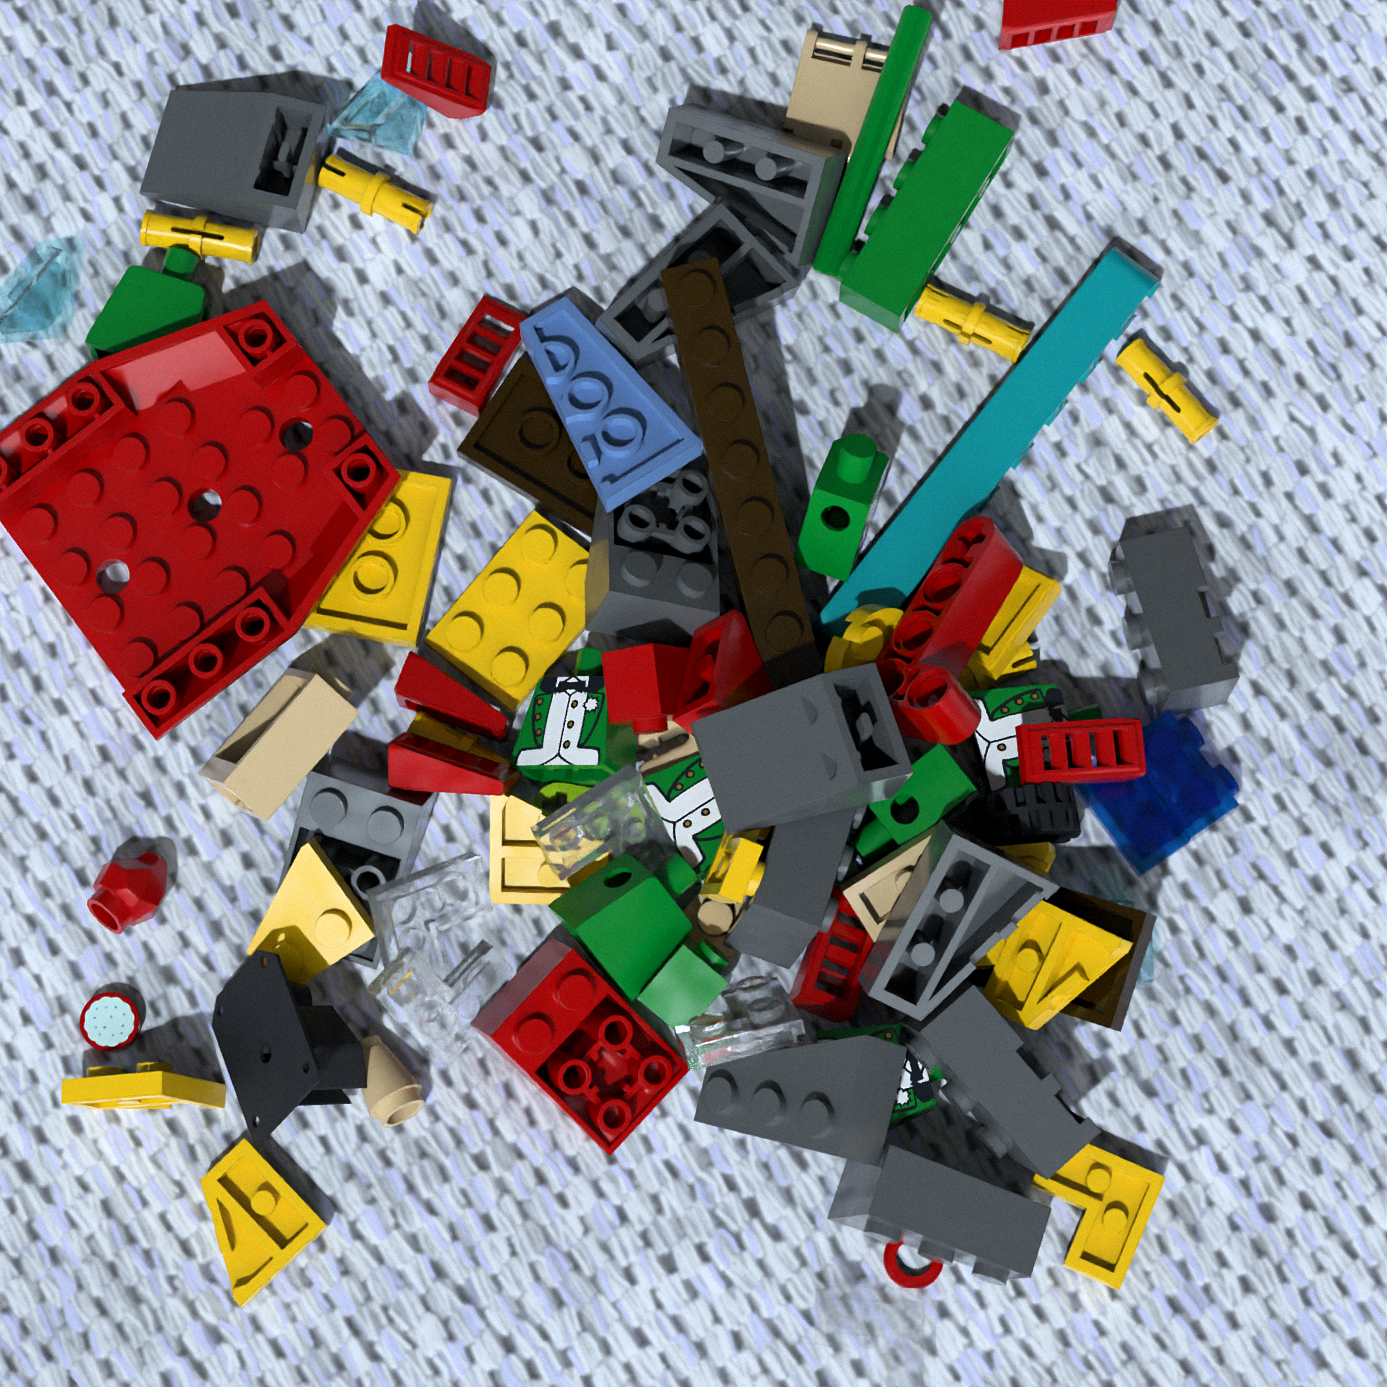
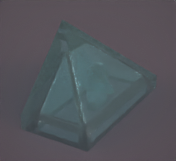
(381, 118)
(37, 297)

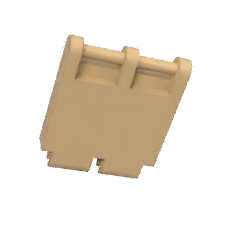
(835, 93)

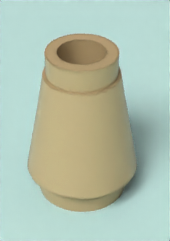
(391, 1089)

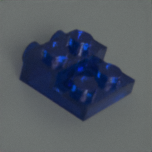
(1170, 803)

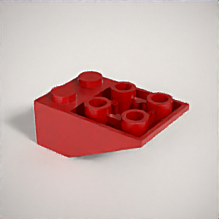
(580, 1044)

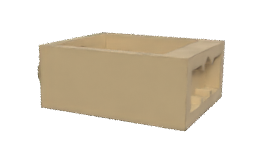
(280, 741)

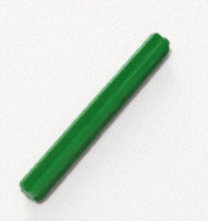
(873, 139)

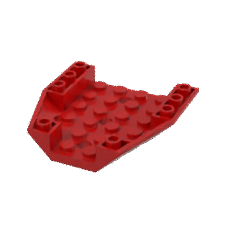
(114, 476)

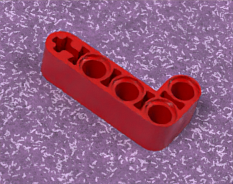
(943, 632)

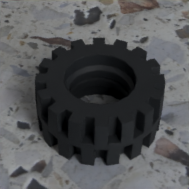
(1027, 815)

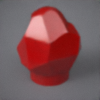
(129, 891)

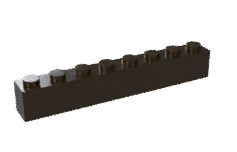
(739, 470)

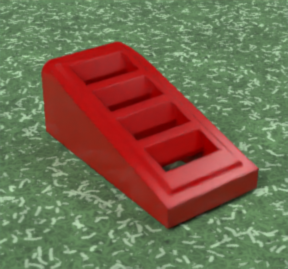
(1047, 21)
(439, 73)
(460, 394)
(443, 698)
(1117, 748)
(435, 767)
(818, 1002)

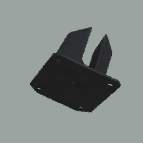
(310, 1045)

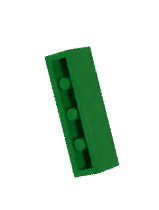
(924, 216)

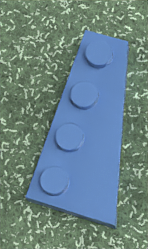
(608, 409)

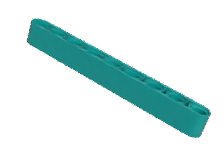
(994, 441)

